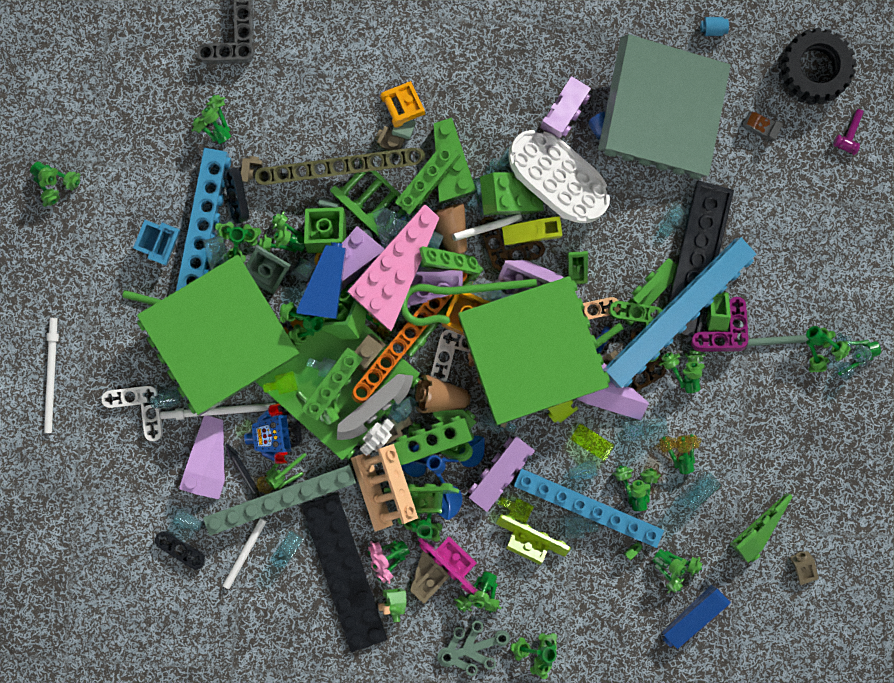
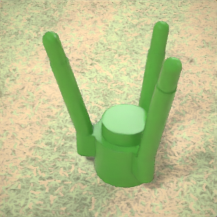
(329, 415)
(276, 478)

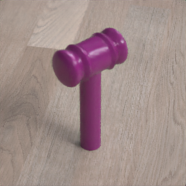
(846, 143)

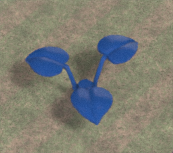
(451, 502)

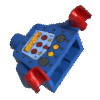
(271, 435)

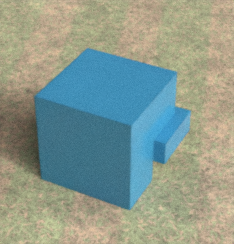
(157, 241)

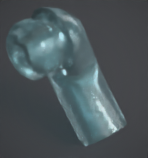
(504, 160)

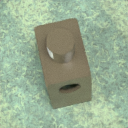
(369, 351)

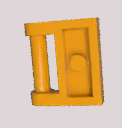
(408, 101)

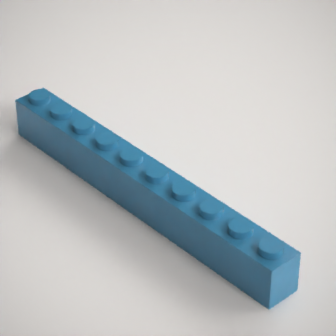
(679, 312)

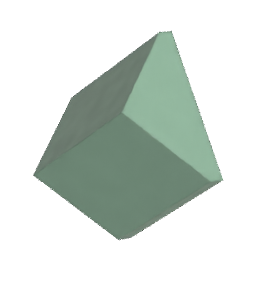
(267, 269)

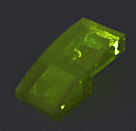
(592, 442)

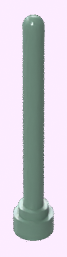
(773, 340)

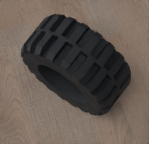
(829, 45)

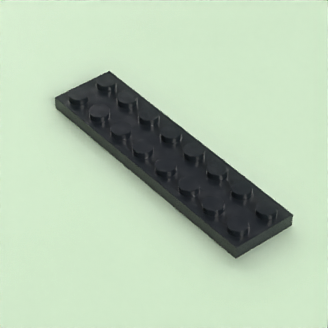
(701, 240)
(344, 572)

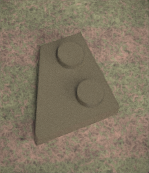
(428, 578)

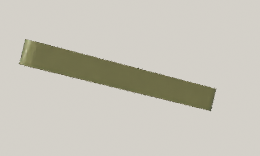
(330, 166)

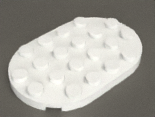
(559, 176)

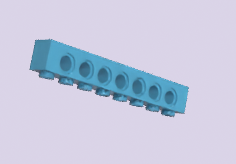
(209, 159)
(588, 507)

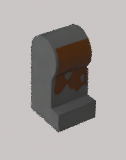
(762, 126)

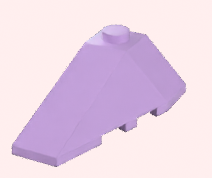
(435, 277)
(618, 400)

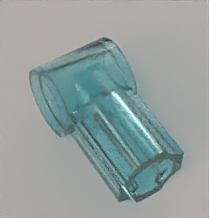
(288, 548)

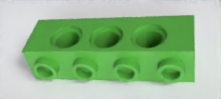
(428, 179)
(462, 435)

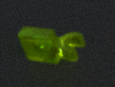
(284, 384)
(519, 509)

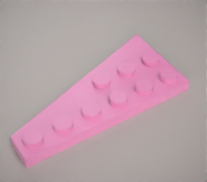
(390, 275)

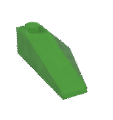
(755, 537)

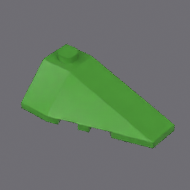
(350, 317)

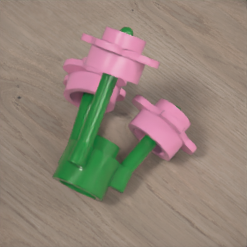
(380, 562)

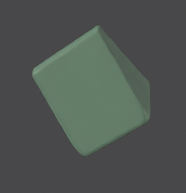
(406, 130)
(328, 203)

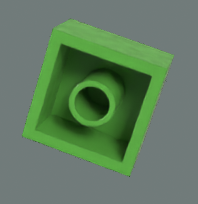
(324, 227)

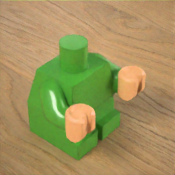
(394, 604)

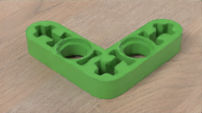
(645, 316)

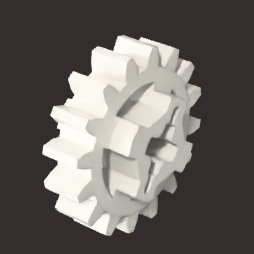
(376, 437)

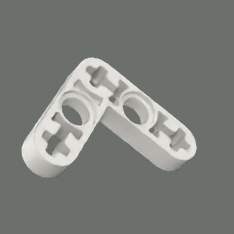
(450, 348)
(139, 399)

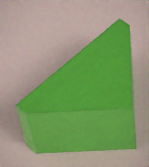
(578, 266)

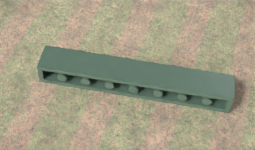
(280, 500)

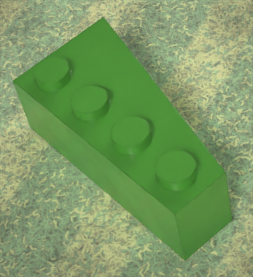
(458, 180)

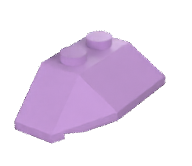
(526, 270)

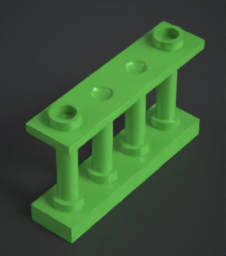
(356, 205)

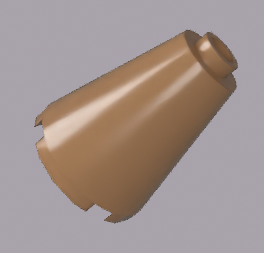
(452, 221)
(439, 396)

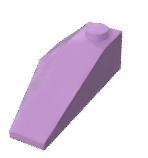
(205, 466)

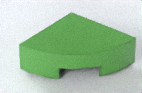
(633, 550)

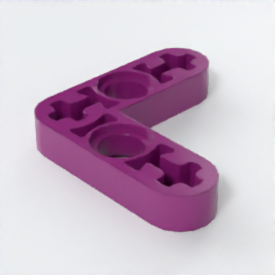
(729, 337)

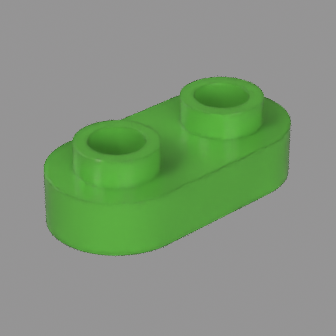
(457, 451)

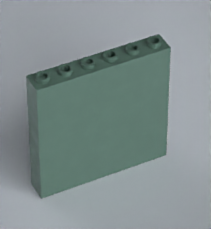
(664, 107)

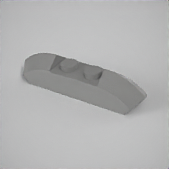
(394, 390)

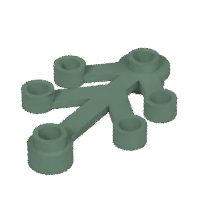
(469, 649)

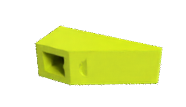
(532, 231)

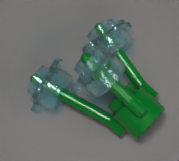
(864, 352)

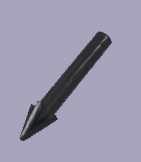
(233, 454)

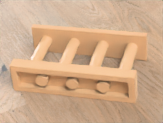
(372, 491)

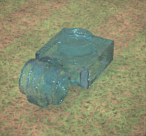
(675, 215)

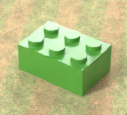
(507, 195)

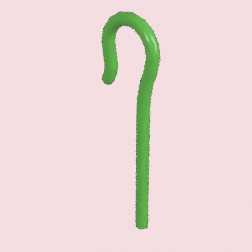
(456, 290)

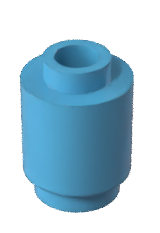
(714, 26)

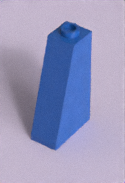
(325, 285)
(695, 617)

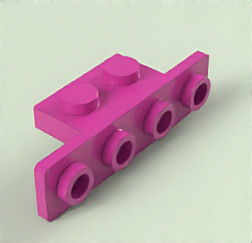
(454, 559)

